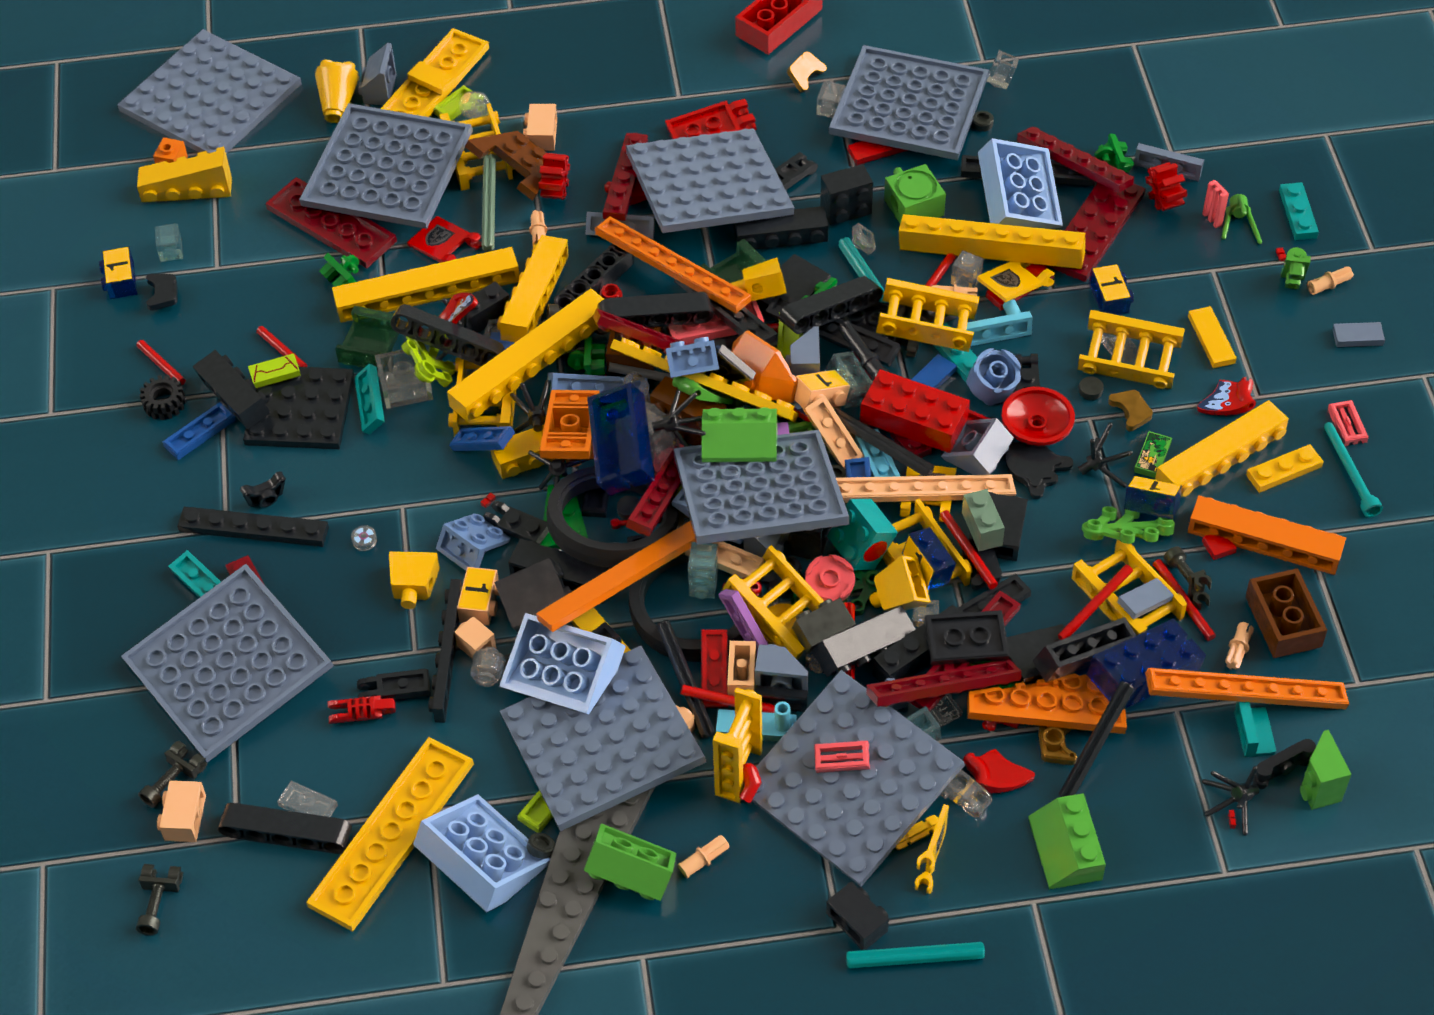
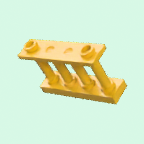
(465, 173)
(929, 299)
(1137, 329)
(506, 404)
(924, 516)
(1091, 584)
(770, 625)
(734, 747)

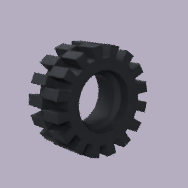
(164, 407)

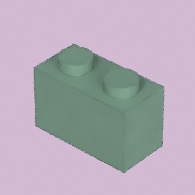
(983, 520)

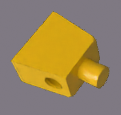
(762, 280)
(413, 576)
(900, 585)

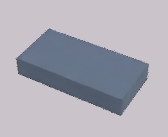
(1358, 334)
(1145, 598)

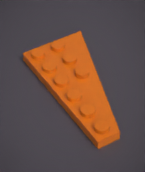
(1060, 703)

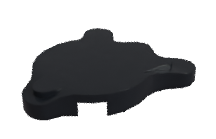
(1035, 466)

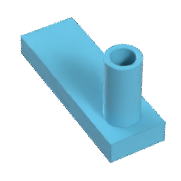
(1000, 328)
(773, 724)

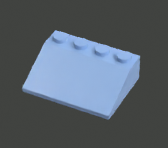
(1019, 185)
(562, 665)
(479, 851)

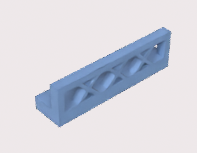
(564, 381)

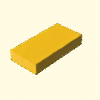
(431, 77)

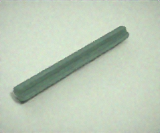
(488, 202)

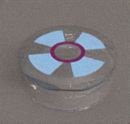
(364, 538)

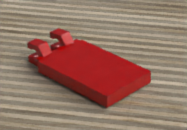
(712, 120)

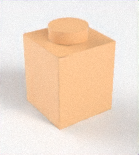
(473, 636)

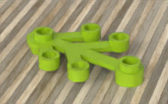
(426, 369)

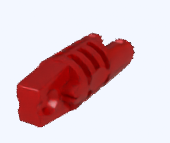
(361, 709)

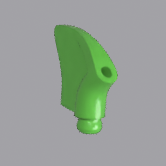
(703, 393)

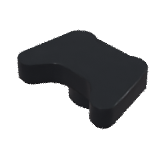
(165, 291)
(264, 493)
(989, 558)

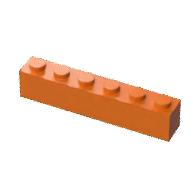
(1267, 534)

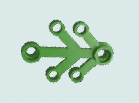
(1098, 528)

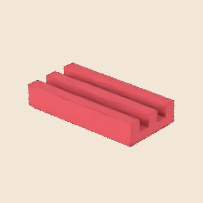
(1215, 204)
(1361, 436)
(842, 766)

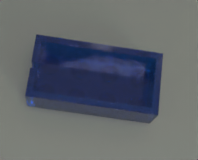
(620, 438)
(1128, 661)

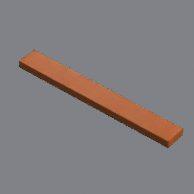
(673, 264)
(617, 578)
(1246, 688)

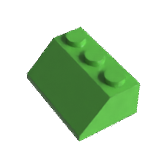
(739, 435)
(1067, 842)
(630, 862)

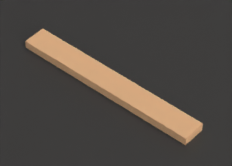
(923, 487)

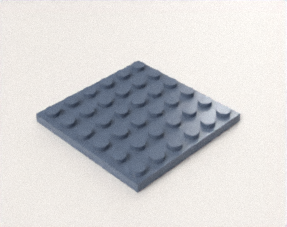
(209, 94)
(909, 102)
(386, 165)
(709, 180)
(762, 497)
(227, 662)
(613, 753)
(853, 814)

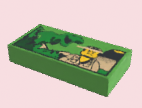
(1152, 454)

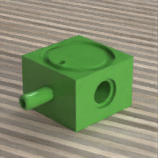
(914, 193)

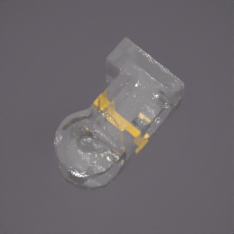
(968, 794)

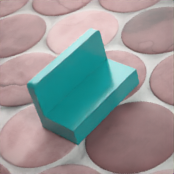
(1254, 730)

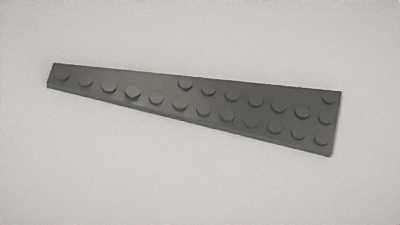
(563, 907)

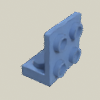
(692, 358)
(468, 539)

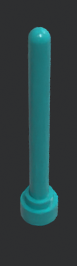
(1370, 504)

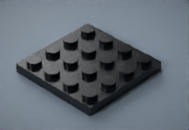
(305, 410)

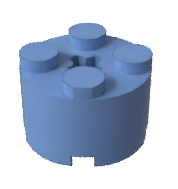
(994, 376)

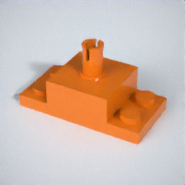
(567, 426)

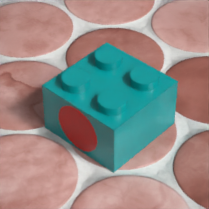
(865, 537)

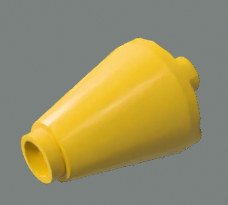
(335, 87)

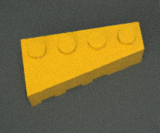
(186, 179)

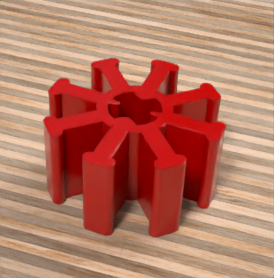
(554, 176)
(1166, 186)

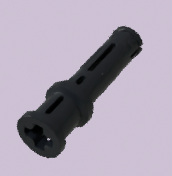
(868, 359)

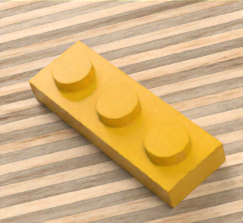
(1284, 468)

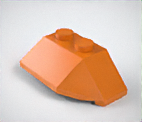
(771, 369)

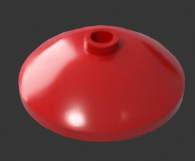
(1038, 416)

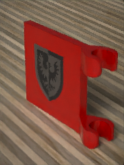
(442, 239)

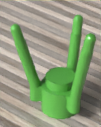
(1239, 208)

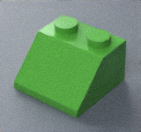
(1325, 775)

